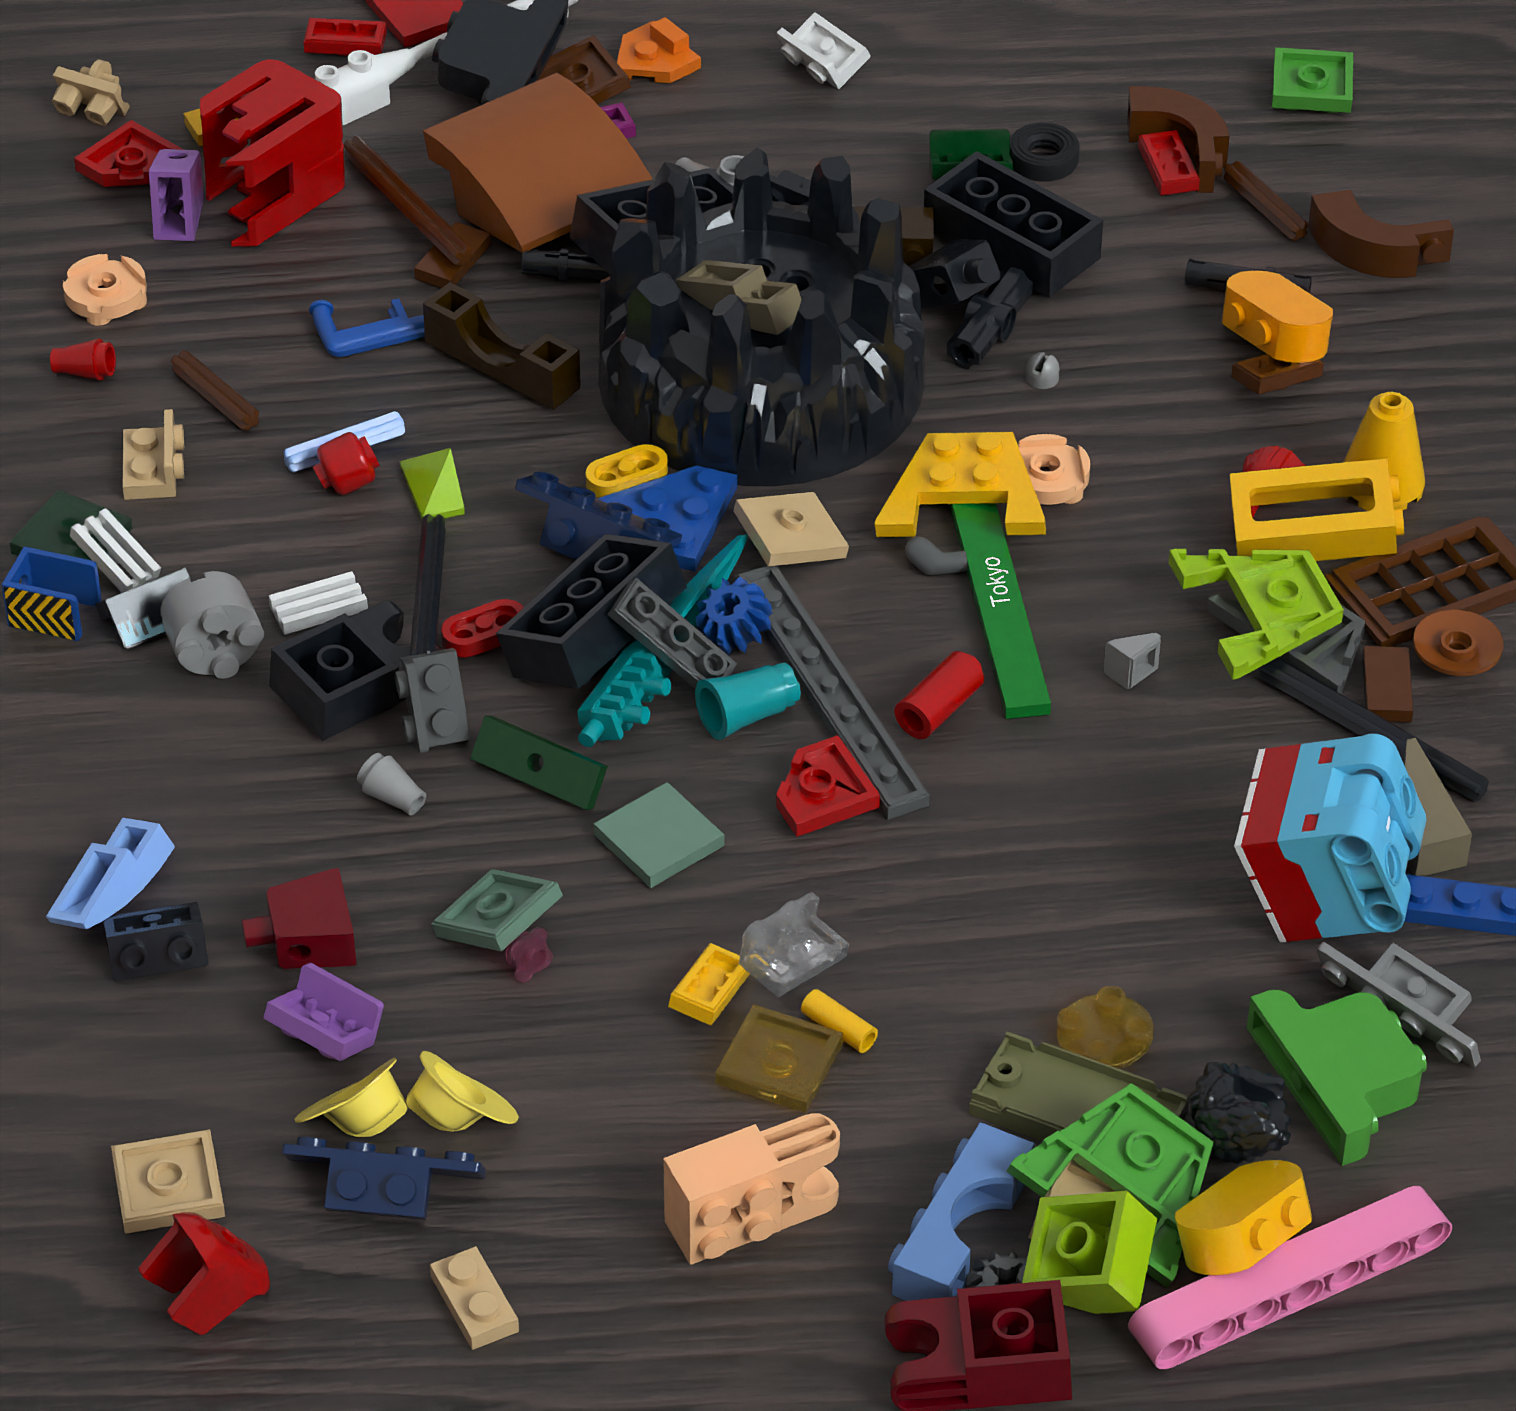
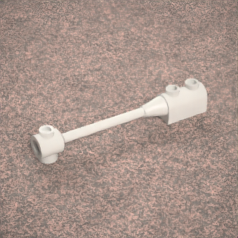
(367, 76)

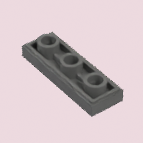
(657, 623)

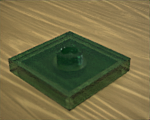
(52, 525)

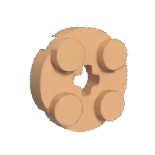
(123, 292)
(1067, 466)

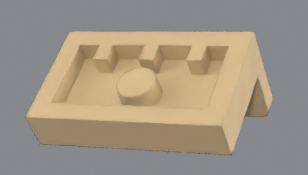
(152, 460)

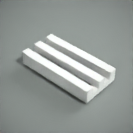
(120, 548)
(317, 602)

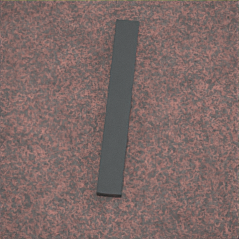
(837, 696)

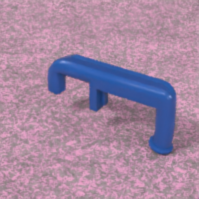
(368, 336)

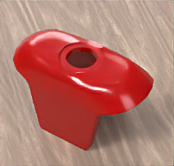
(213, 1263)

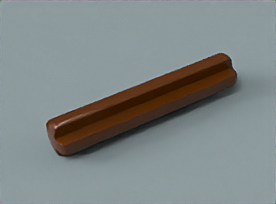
(1266, 201)
(215, 390)

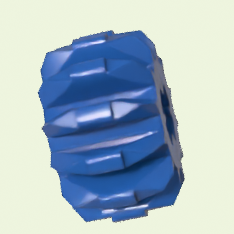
(734, 615)

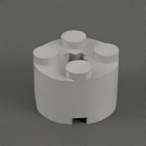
(211, 624)

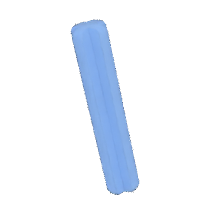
(375, 430)

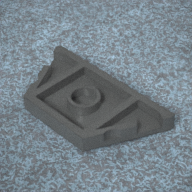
(1322, 658)

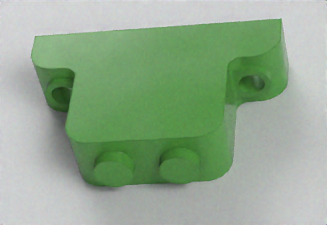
(1339, 1063)

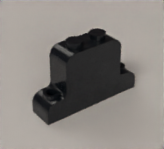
(498, 47)

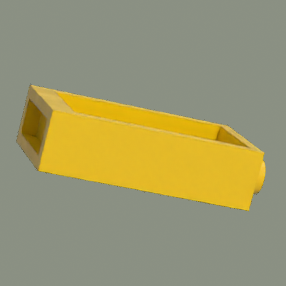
(1326, 535)

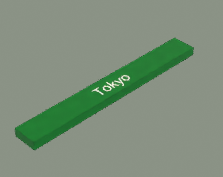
(1001, 611)

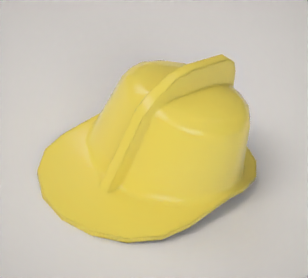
(453, 1099)
(364, 1106)

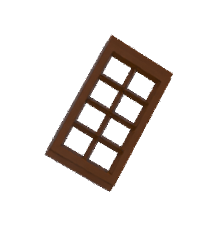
(1501, 552)

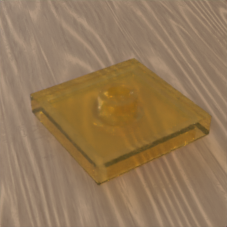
(779, 1058)

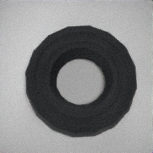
(1047, 136)

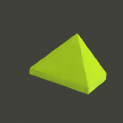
(434, 484)

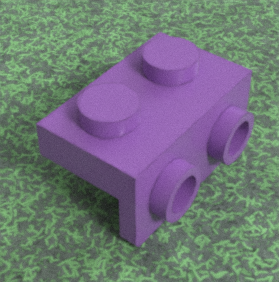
(327, 1014)

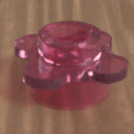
(529, 954)

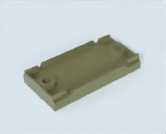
(1052, 1088)

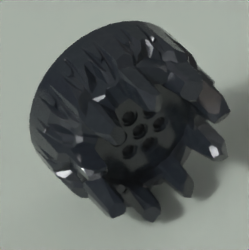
(750, 399)

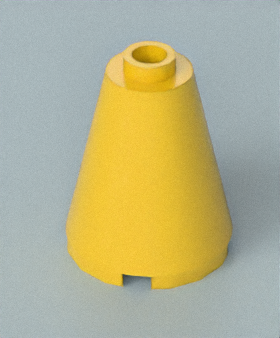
(1390, 433)

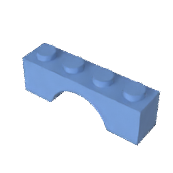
(934, 1257)

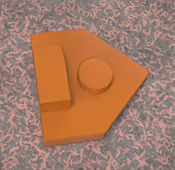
(658, 52)

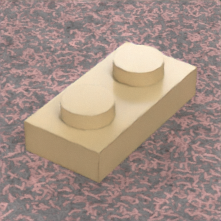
(474, 1298)

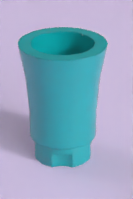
(745, 698)

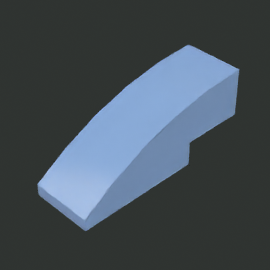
(112, 874)

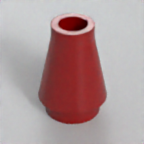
(87, 359)

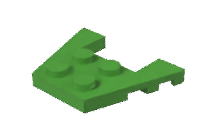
(1131, 1148)

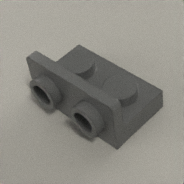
(433, 699)

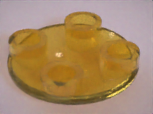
(1106, 1028)

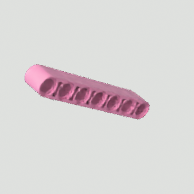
(1290, 1277)

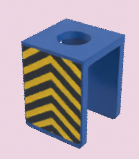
(49, 592)

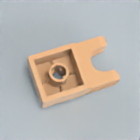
(750, 1185)

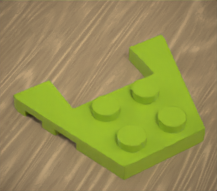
(1279, 593)

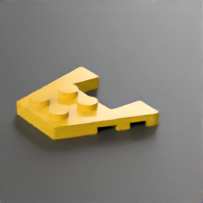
(964, 471)

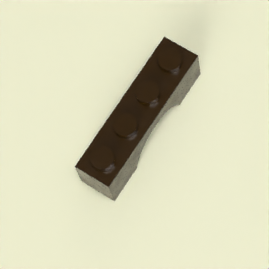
(463, 328)

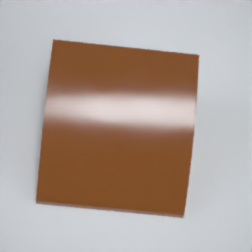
(528, 159)

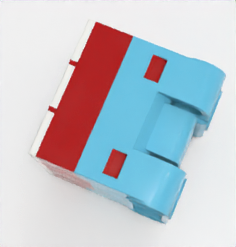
(1331, 837)

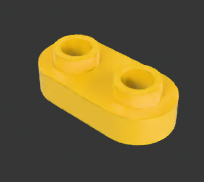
(626, 469)

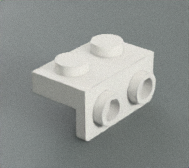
(824, 51)

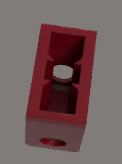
(306, 923)

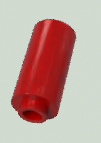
(939, 694)

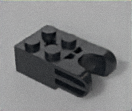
(341, 669)

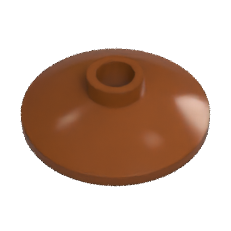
(1458, 642)

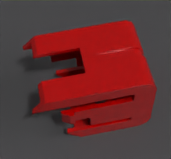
(292, 151)

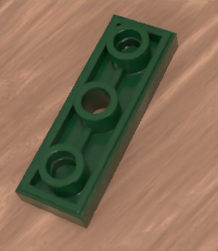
(518, 755)

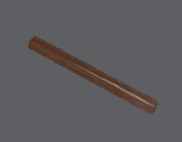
(408, 201)

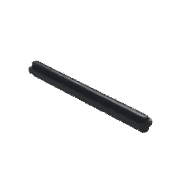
(428, 585)
(1363, 722)

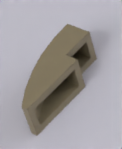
(769, 303)

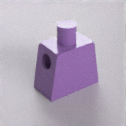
(175, 181)

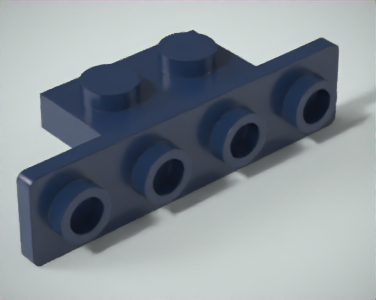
(579, 519)
(381, 1182)

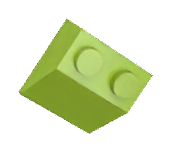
(1095, 1249)

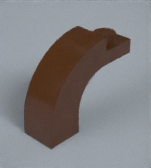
(1197, 123)
(1375, 246)

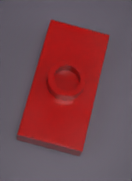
(344, 36)
(1168, 162)

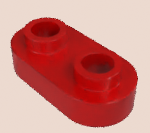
(476, 628)

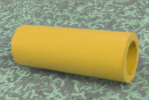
(833, 1015)

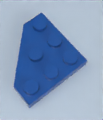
(686, 500)

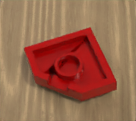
(122, 156)
(824, 787)

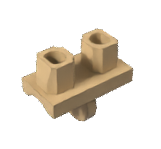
(91, 87)

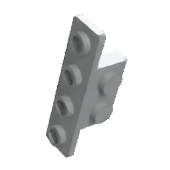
(1412, 989)

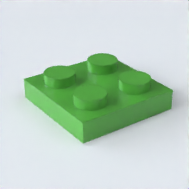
(1312, 80)

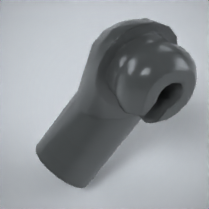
(932, 560)

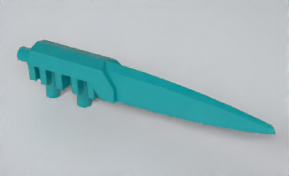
(639, 672)

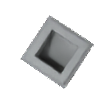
(1132, 658)

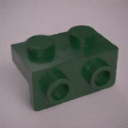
(953, 146)

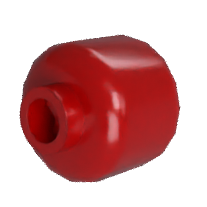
(346, 463)

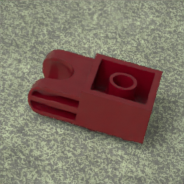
(981, 1348)

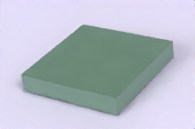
(659, 834)
(496, 909)

